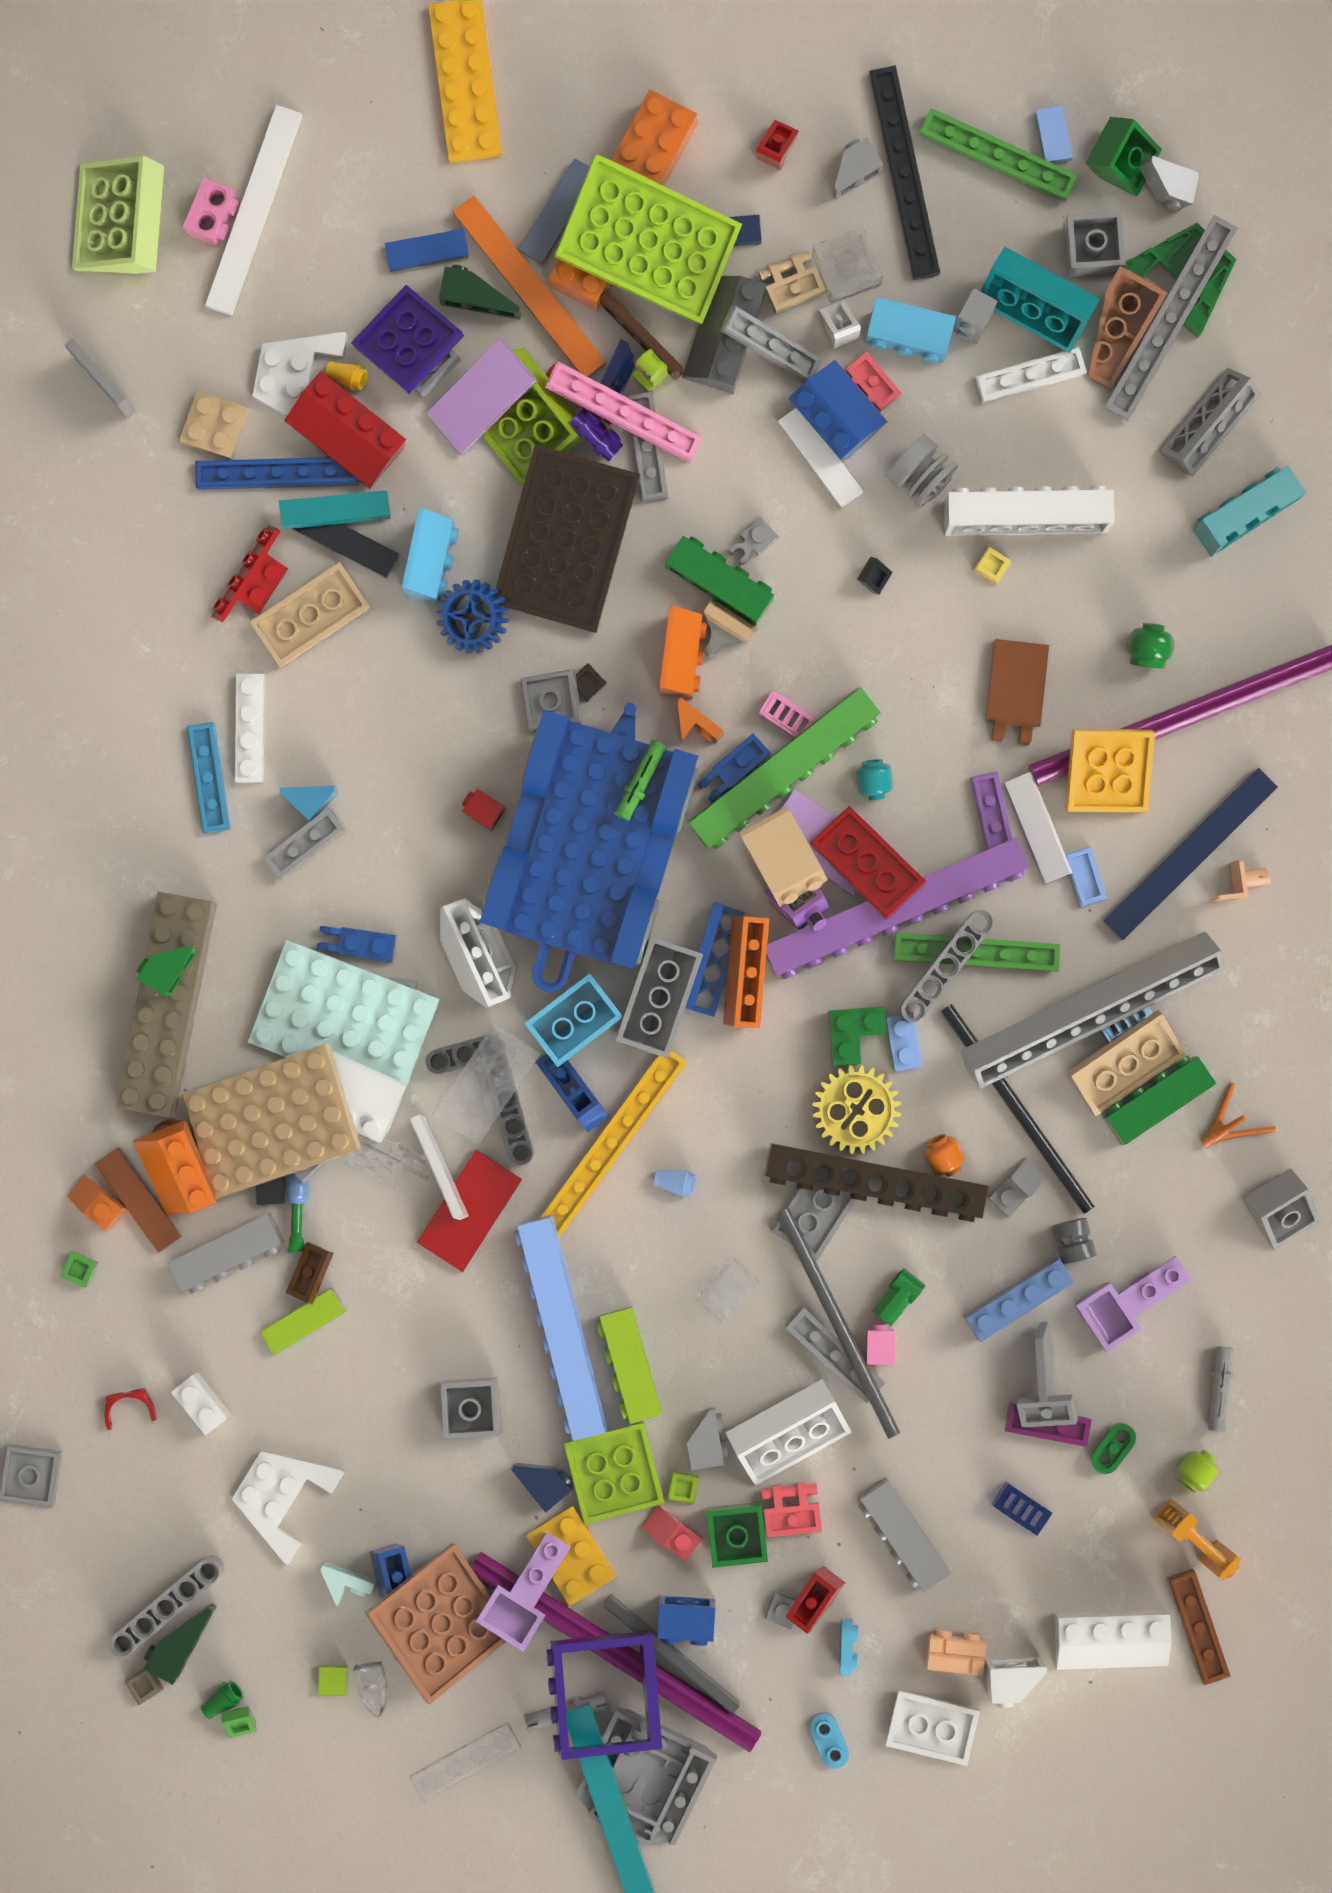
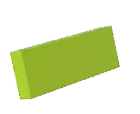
(303, 1321)

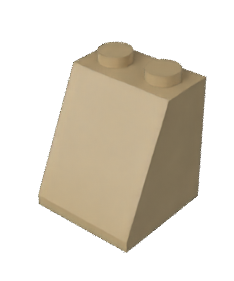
(783, 856)

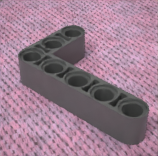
(514, 1111)

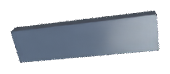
(555, 214)

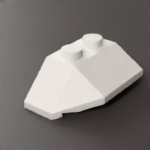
(476, 953)

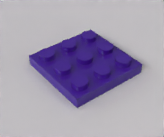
(407, 339)

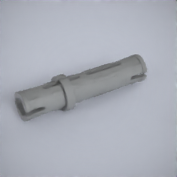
(1223, 1355)
(543, 1717)

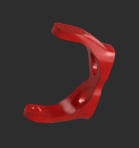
(140, 1394)

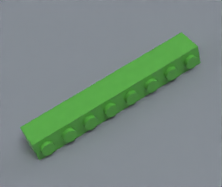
(783, 768)

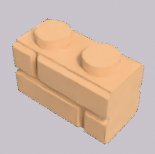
(955, 1653)

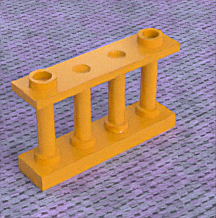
(1181, 1525)

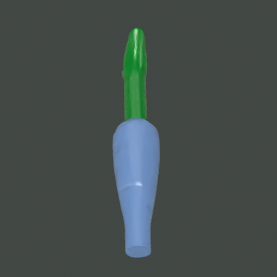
(297, 1195)

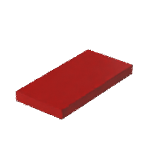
(868, 863)
(485, 1193)

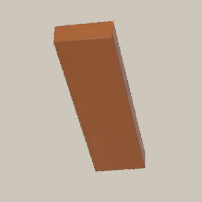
(138, 1200)
(1198, 1627)

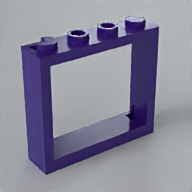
(650, 1688)

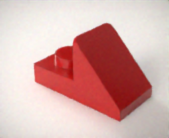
(776, 144)

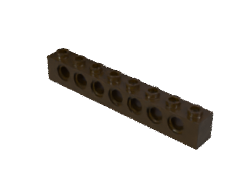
(973, 1194)

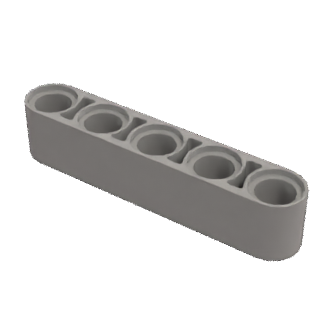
(957, 957)
(159, 1617)

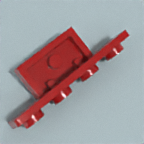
(255, 579)

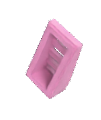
(773, 719)

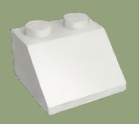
(1012, 1679)

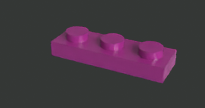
(1072, 1434)

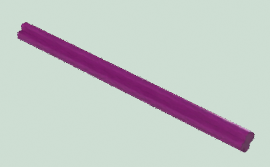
(1207, 706)
(627, 1659)

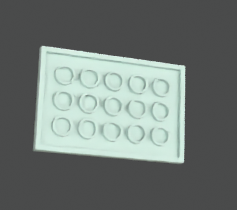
(337, 1003)

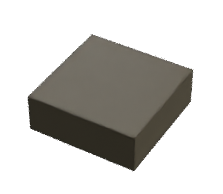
(143, 1686)

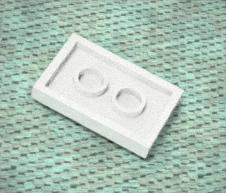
(932, 1727)

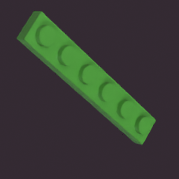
(998, 155)
(988, 954)

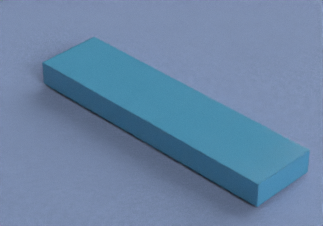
(208, 777)

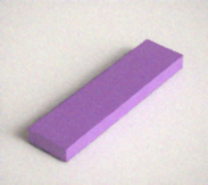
(991, 810)

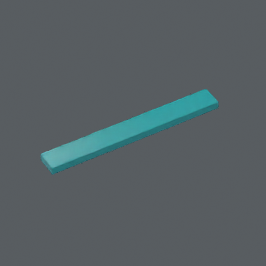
(609, 1803)

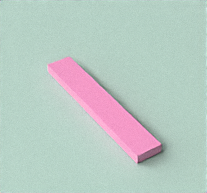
(623, 411)

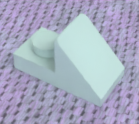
(338, 1578)

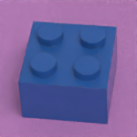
(686, 1620)

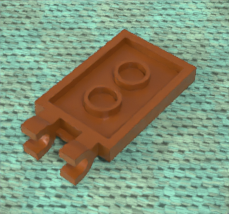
(1016, 687)

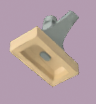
(726, 628)

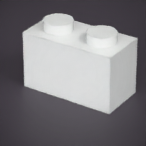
(201, 1403)

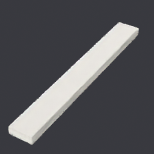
(254, 210)

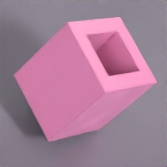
(880, 1345)

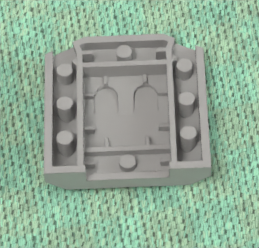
(657, 1783)

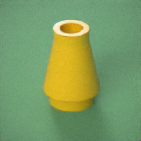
(349, 375)

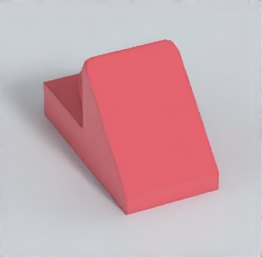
(671, 1533)

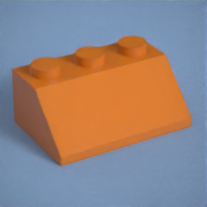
(682, 653)
(176, 1169)

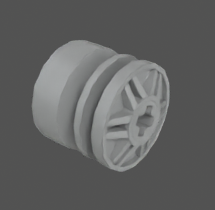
(922, 471)

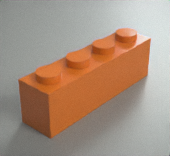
(746, 971)

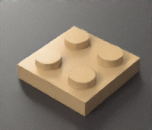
(214, 425)

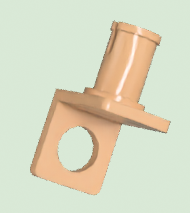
(1241, 880)

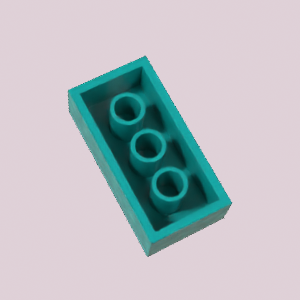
(1039, 299)

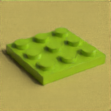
(614, 1473)

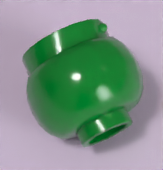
(1150, 646)

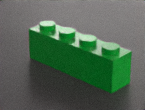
(719, 580)
(1159, 1100)

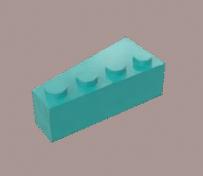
(1249, 510)

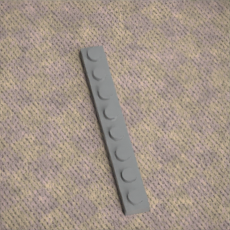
(1171, 317)

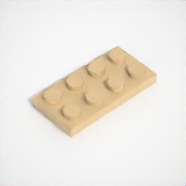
(310, 615)
(1126, 1063)

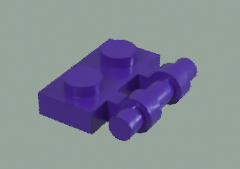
(597, 434)

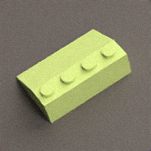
(118, 216)

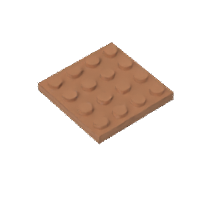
(433, 1624)

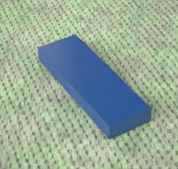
(427, 250)

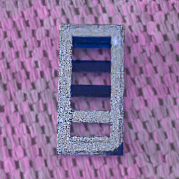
(1002, 1497)

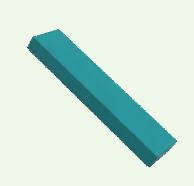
(334, 509)

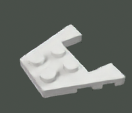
(288, 366)
(271, 1490)

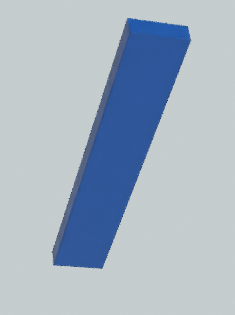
(271, 473)

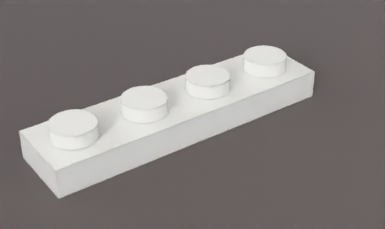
(249, 728)

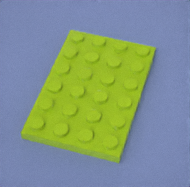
(647, 239)

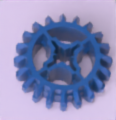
(473, 606)

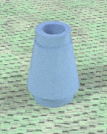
(676, 1181)

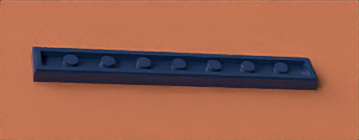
(1190, 853)

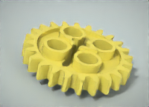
(876, 1125)

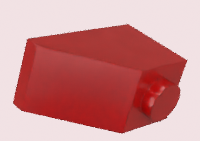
(815, 1599)

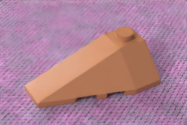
(1125, 315)

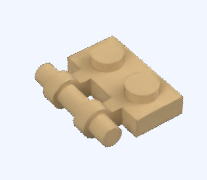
(795, 288)

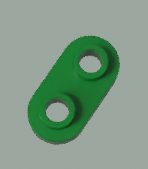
(1116, 1450)

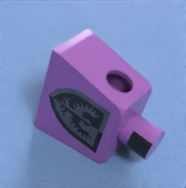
(805, 910)

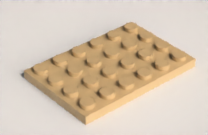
(272, 1121)

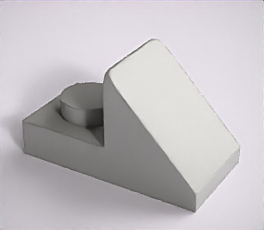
(1017, 1187)

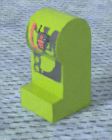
(649, 371)

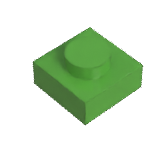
(79, 1269)
(239, 1722)

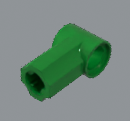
(902, 1291)

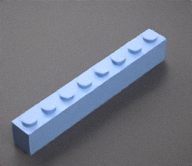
(562, 1327)

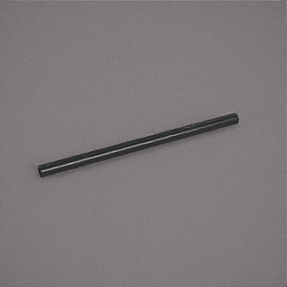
(1024, 1119)

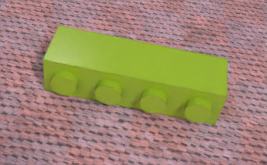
(630, 1364)

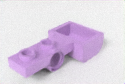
(1113, 1313)
(513, 1613)

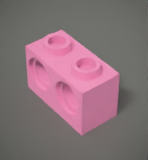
(204, 211)

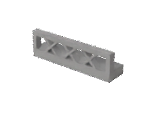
(1216, 422)

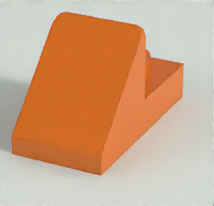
(691, 718)

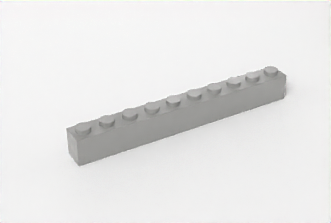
(1093, 1009)

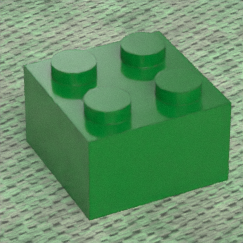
(737, 1534)

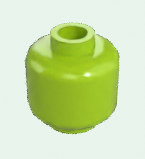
(1197, 1471)

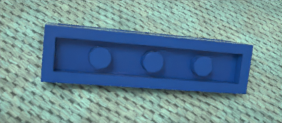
(706, 949)

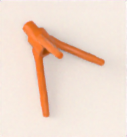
(1221, 1132)

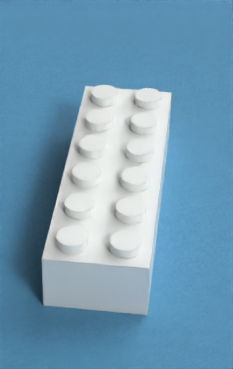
(1028, 511)

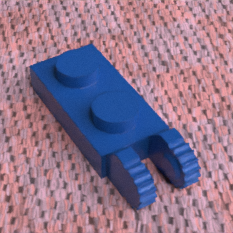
(736, 765)
(360, 943)

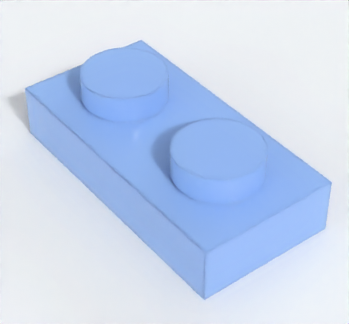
(903, 1043)

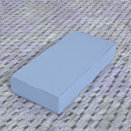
(1053, 134)
(1086, 877)

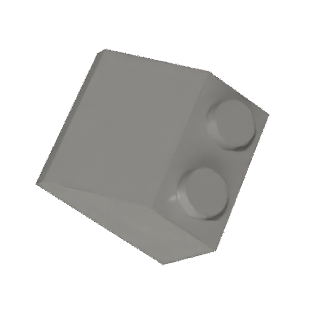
(1282, 1208)

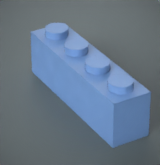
(1018, 1299)

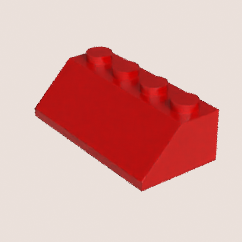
(345, 430)

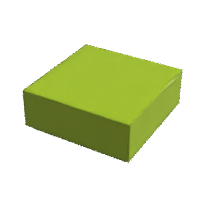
(683, 1487)
(333, 1680)

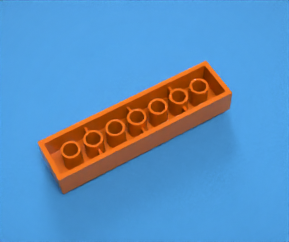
(649, 149)

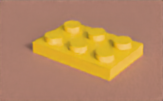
(584, 1565)

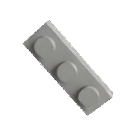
(304, 843)

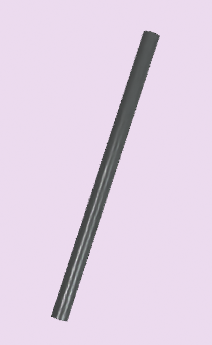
(838, 1323)

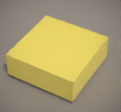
(992, 565)

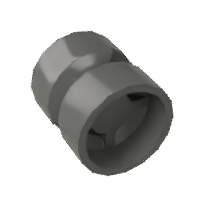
(1070, 1250)

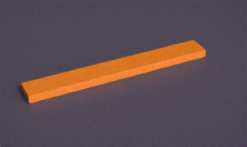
(529, 287)

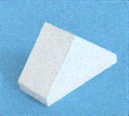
(840, 324)

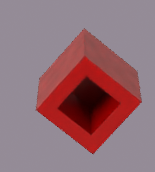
(483, 809)

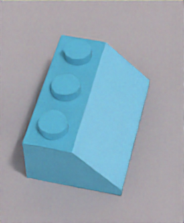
(910, 330)
(429, 556)
(573, 1020)

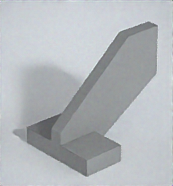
(1047, 1408)

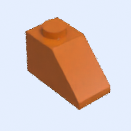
(96, 1203)

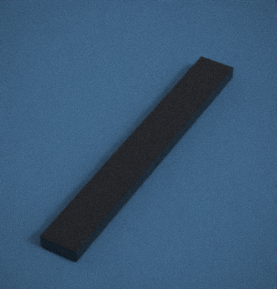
(904, 172)

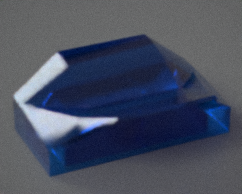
(619, 368)

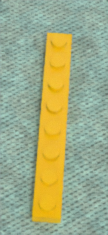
(614, 1140)

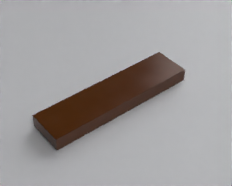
(640, 334)

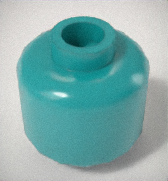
(874, 779)

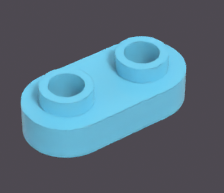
(848, 1635)
(829, 1741)

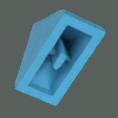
(310, 800)

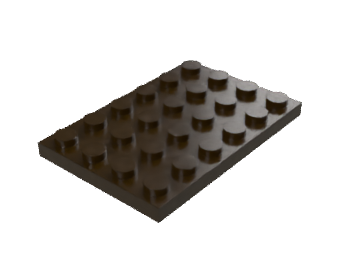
(566, 538)

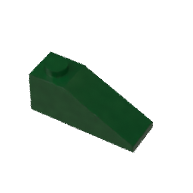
(469, 292)
(172, 1652)

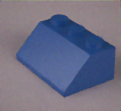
(838, 410)

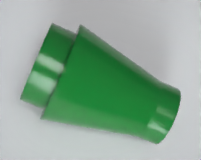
(224, 1698)

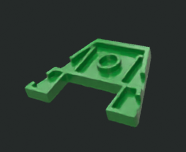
(1173, 257)

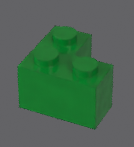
(848, 1026)

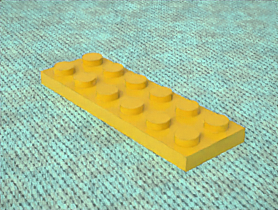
(465, 80)

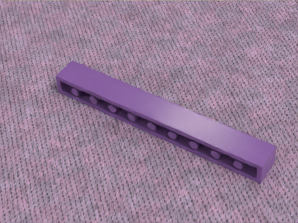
(863, 921)

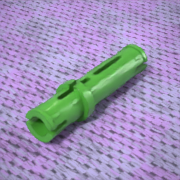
(640, 780)

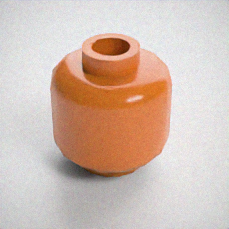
(944, 1155)

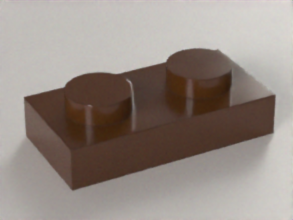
(309, 1272)

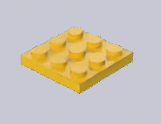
(1109, 770)

